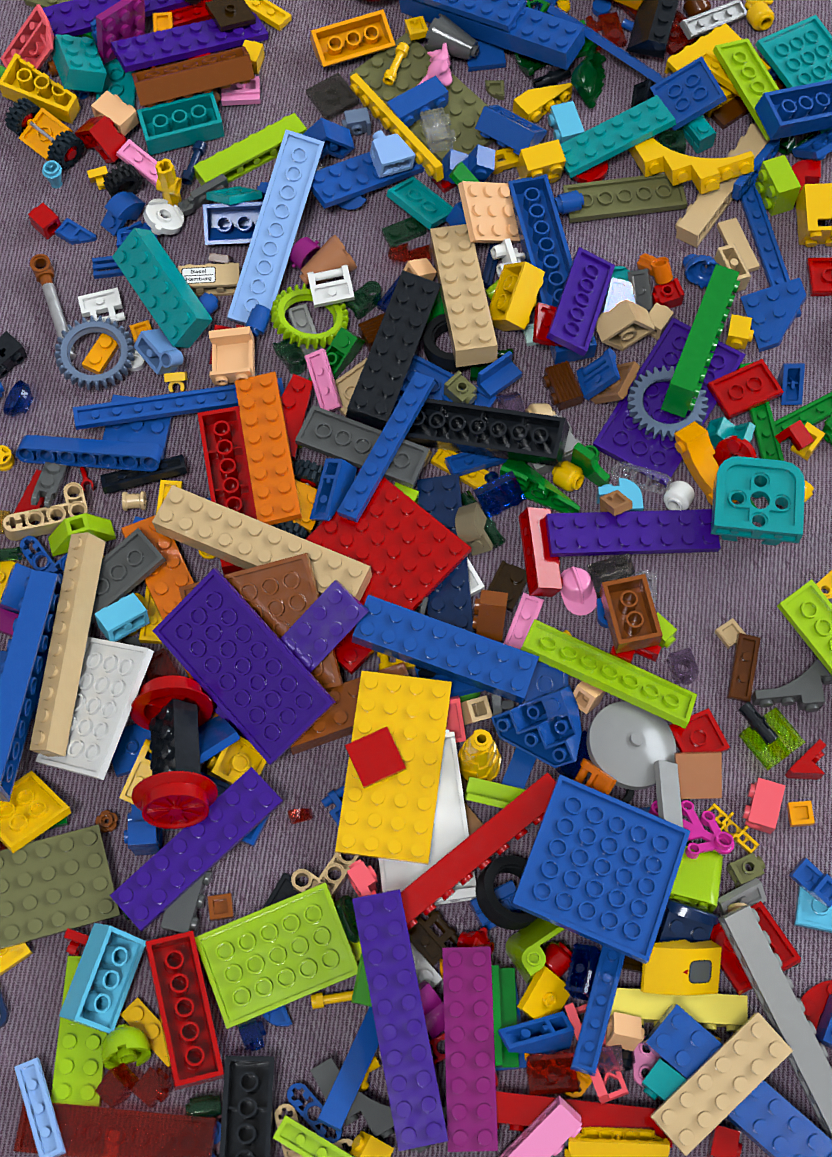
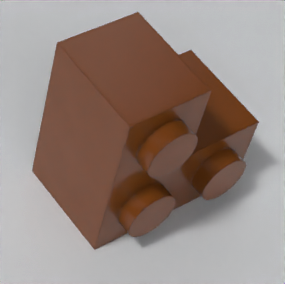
(491, 614)

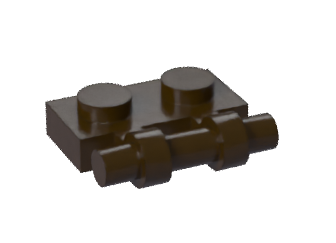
(427, 941)

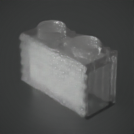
(437, 130)

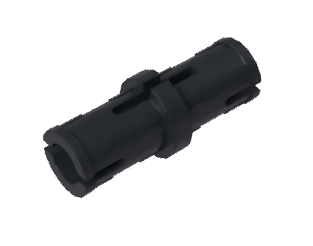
(551, 78)
(758, 723)

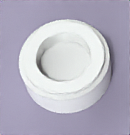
(138, 362)

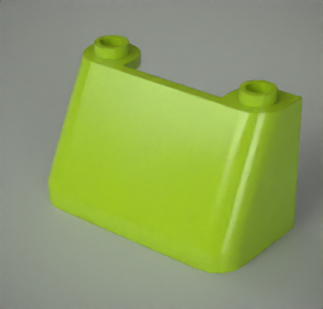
(699, 880)
(526, 950)

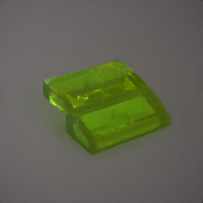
(782, 747)

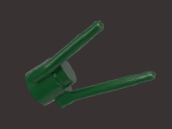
(788, 143)

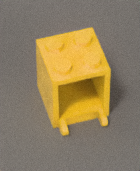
(814, 204)

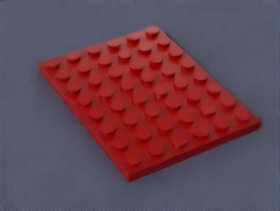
(401, 545)

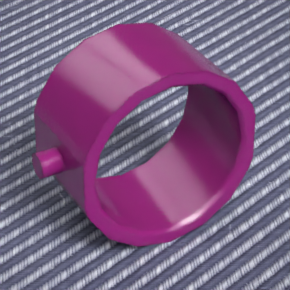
(303, 252)

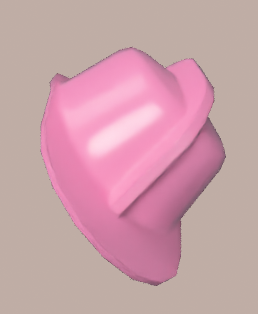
(578, 591)

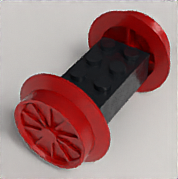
(176, 791)

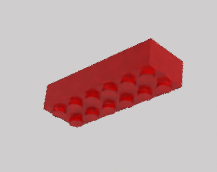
(184, 1010)

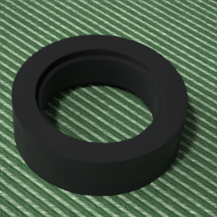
(434, 355)
(488, 901)

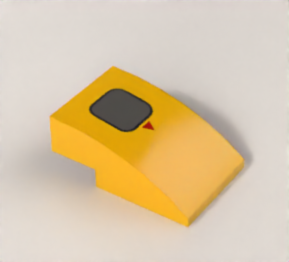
(682, 968)

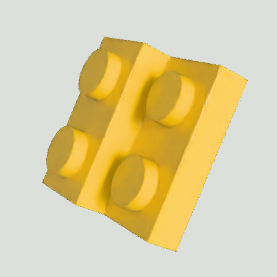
(235, 761)

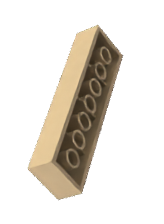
(463, 296)

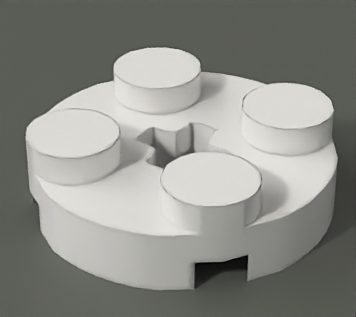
(161, 225)

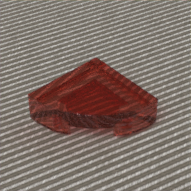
(299, 815)

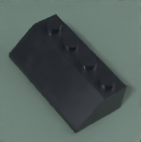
(653, 27)

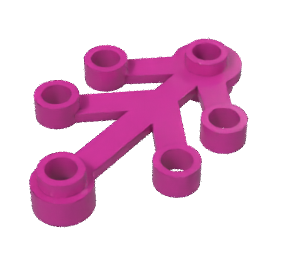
(717, 839)

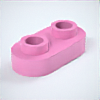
(643, 1061)

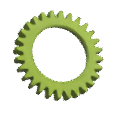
(289, 297)

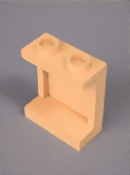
(232, 355)

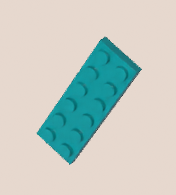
(616, 135)

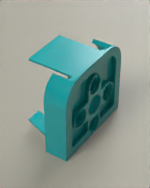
(750, 477)

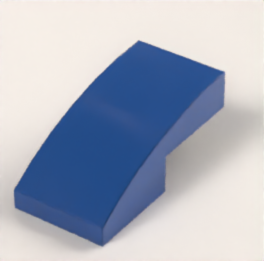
(813, 881)

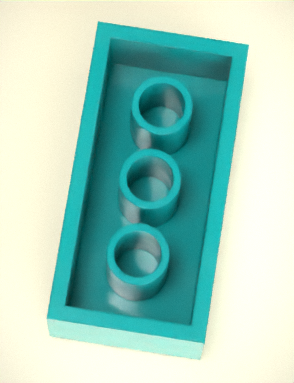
(181, 123)

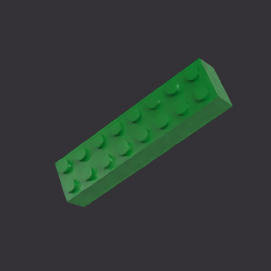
(701, 341)

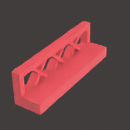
(597, 1080)

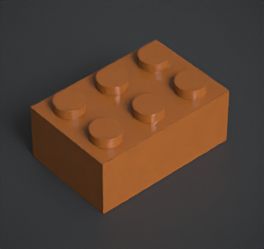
(630, 613)

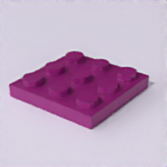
(119, 22)

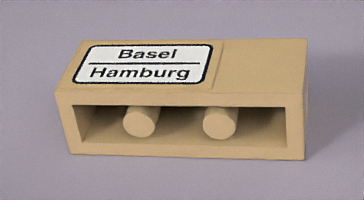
(212, 278)

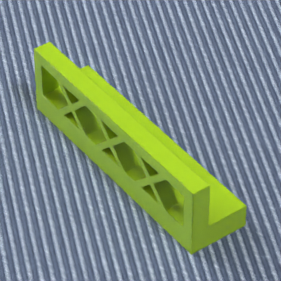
(490, 792)

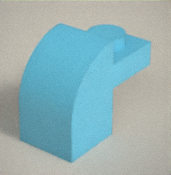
(627, 488)

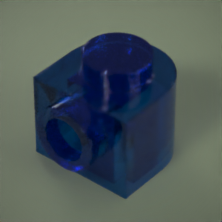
(251, 1034)

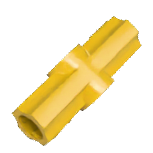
(168, 182)

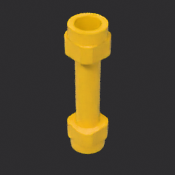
(390, 74)
(319, 1000)

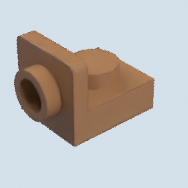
(615, 503)

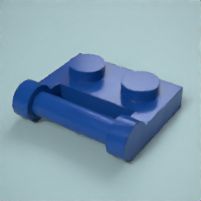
(598, 374)

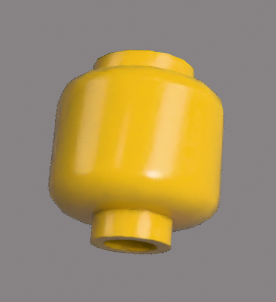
(760, 16)
(568, 476)

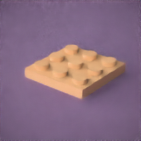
(488, 212)

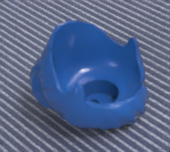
(696, 271)

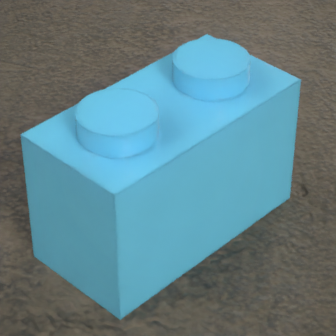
(565, 121)
(122, 618)

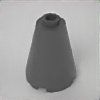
(458, 41)

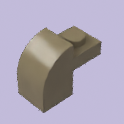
(470, 528)

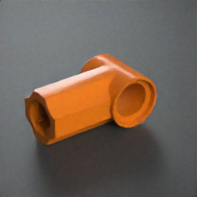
(658, 267)

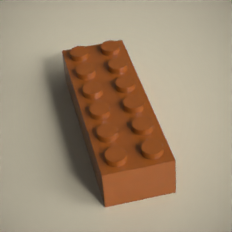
(193, 76)
(340, 717)

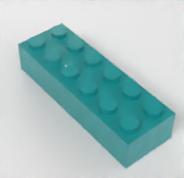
(162, 288)

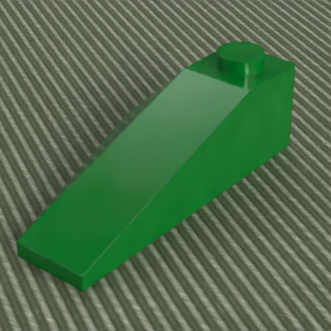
(538, 488)

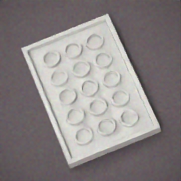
(103, 703)

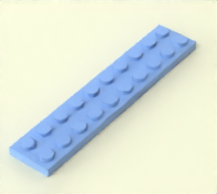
(276, 225)

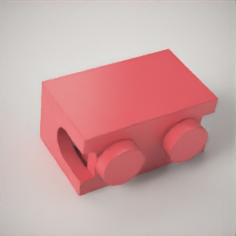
(764, 805)

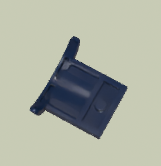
(686, 923)

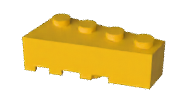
(25, 81)

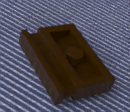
(509, 580)

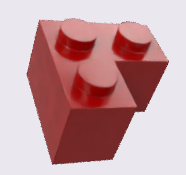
(103, 136)

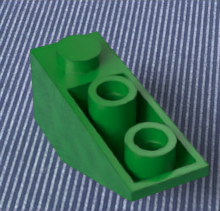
(343, 350)

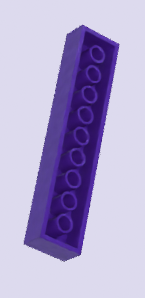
(399, 1020)

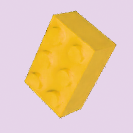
(515, 296)

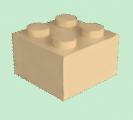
(624, 325)

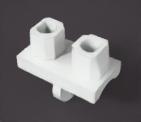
(507, 254)

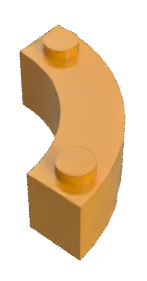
(697, 454)

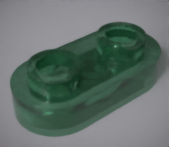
(347, 916)

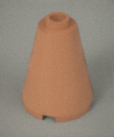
(328, 257)

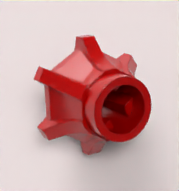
(475, 939)

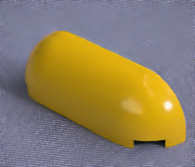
(618, 1143)

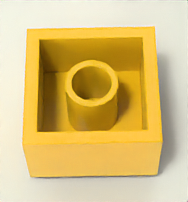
(542, 160)

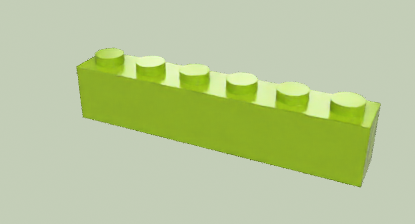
(248, 153)

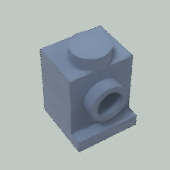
(357, 121)

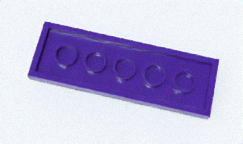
(580, 302)

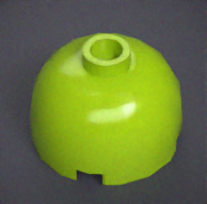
(126, 1046)

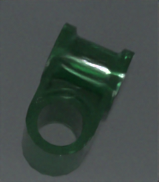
(363, 301)
(288, 354)

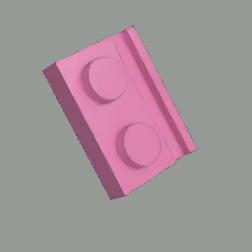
(242, 93)

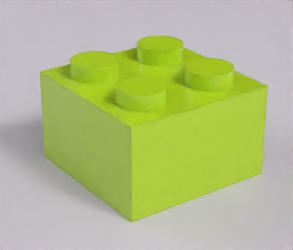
(777, 185)

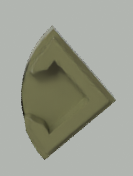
(495, 88)

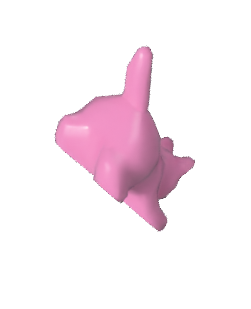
(439, 66)

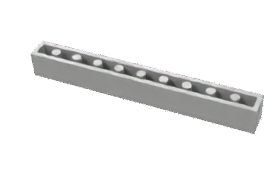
(782, 1008)

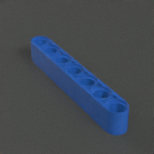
(90, 453)

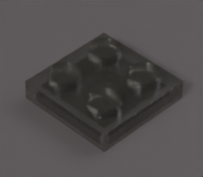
(332, 96)

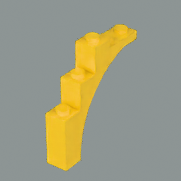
(680, 168)

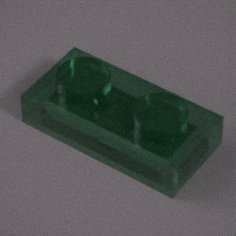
(403, 231)

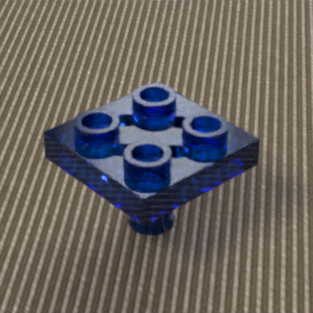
(499, 493)

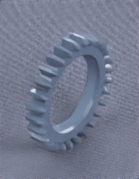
(63, 351)
(637, 409)

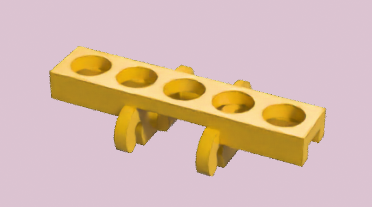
(723, 826)

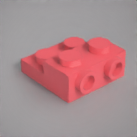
(362, 878)

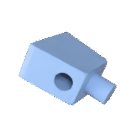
(390, 154)

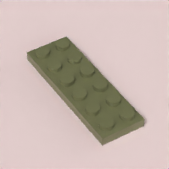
(626, 197)

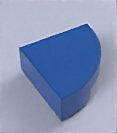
(278, 1017)

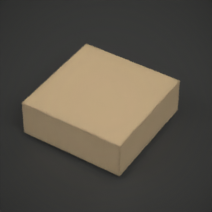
(728, 633)

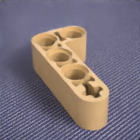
(45, 515)
(336, 863)

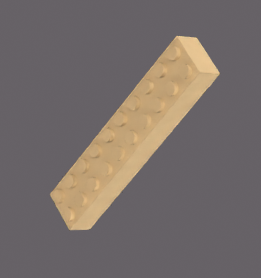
(250, 541)

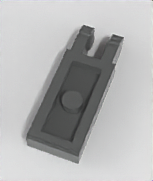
(49, 483)

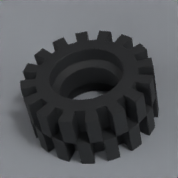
(123, 180)

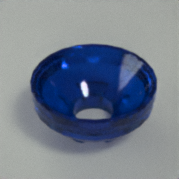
(18, 399)

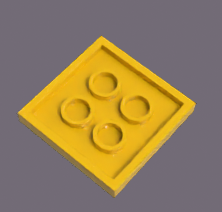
(29, 812)

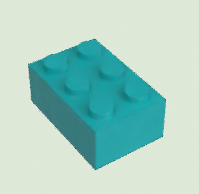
(78, 63)

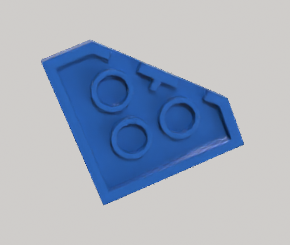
(773, 311)

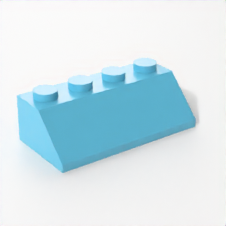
(103, 978)

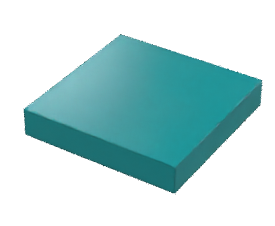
(234, 195)

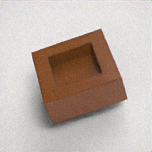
(220, 907)

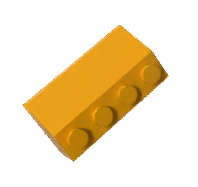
(352, 38)

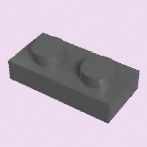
(642, 288)

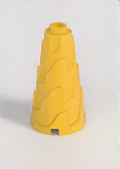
(480, 757)

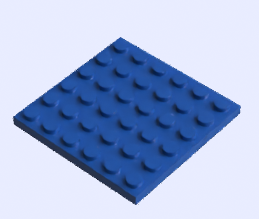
(601, 869)

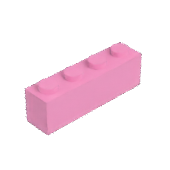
(547, 1132)

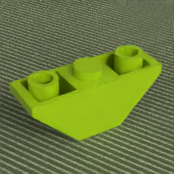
(82, 523)

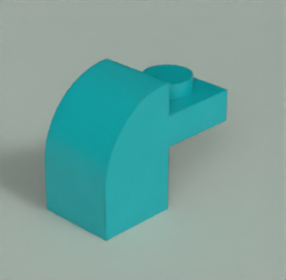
(721, 428)

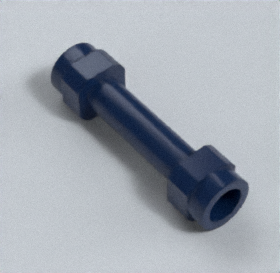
(198, 150)

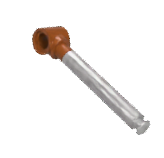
(45, 277)

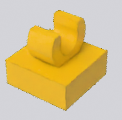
(97, 176)
(175, 377)

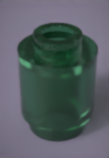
(204, 1106)

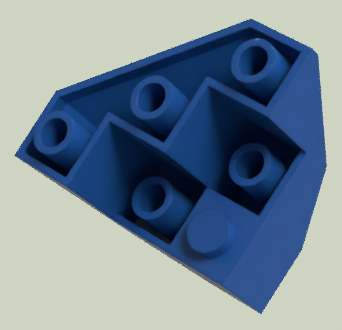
(544, 727)

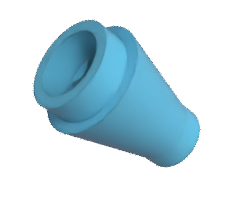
(53, 173)

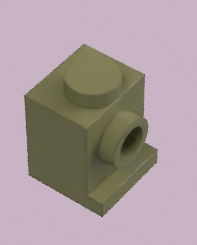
(453, 392)
(740, 875)

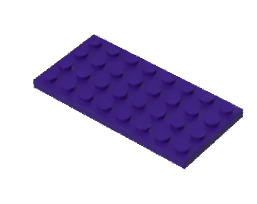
(625, 441)
(243, 666)

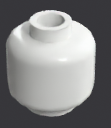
(679, 496)

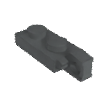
(198, 196)

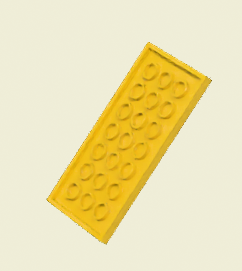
(397, 813)

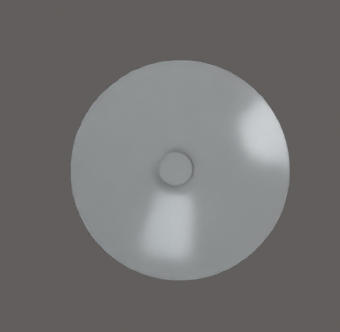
(628, 742)

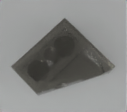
(610, 569)

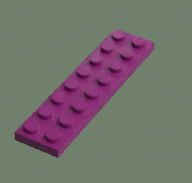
(469, 1049)

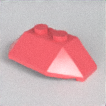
(33, 41)

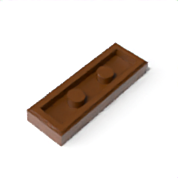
(743, 667)

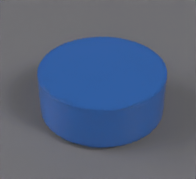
(601, 7)

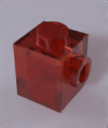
(117, 1085)
(152, 1087)

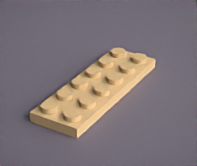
(721, 1083)

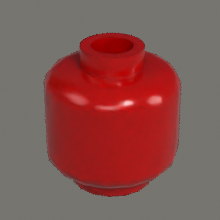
(557, 958)

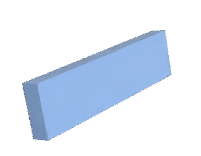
(39, 1109)

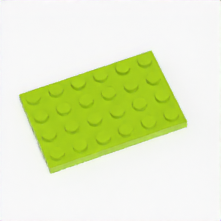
(277, 955)

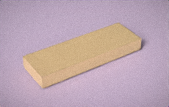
(733, 234)

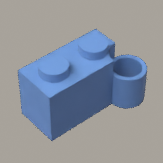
(158, 351)

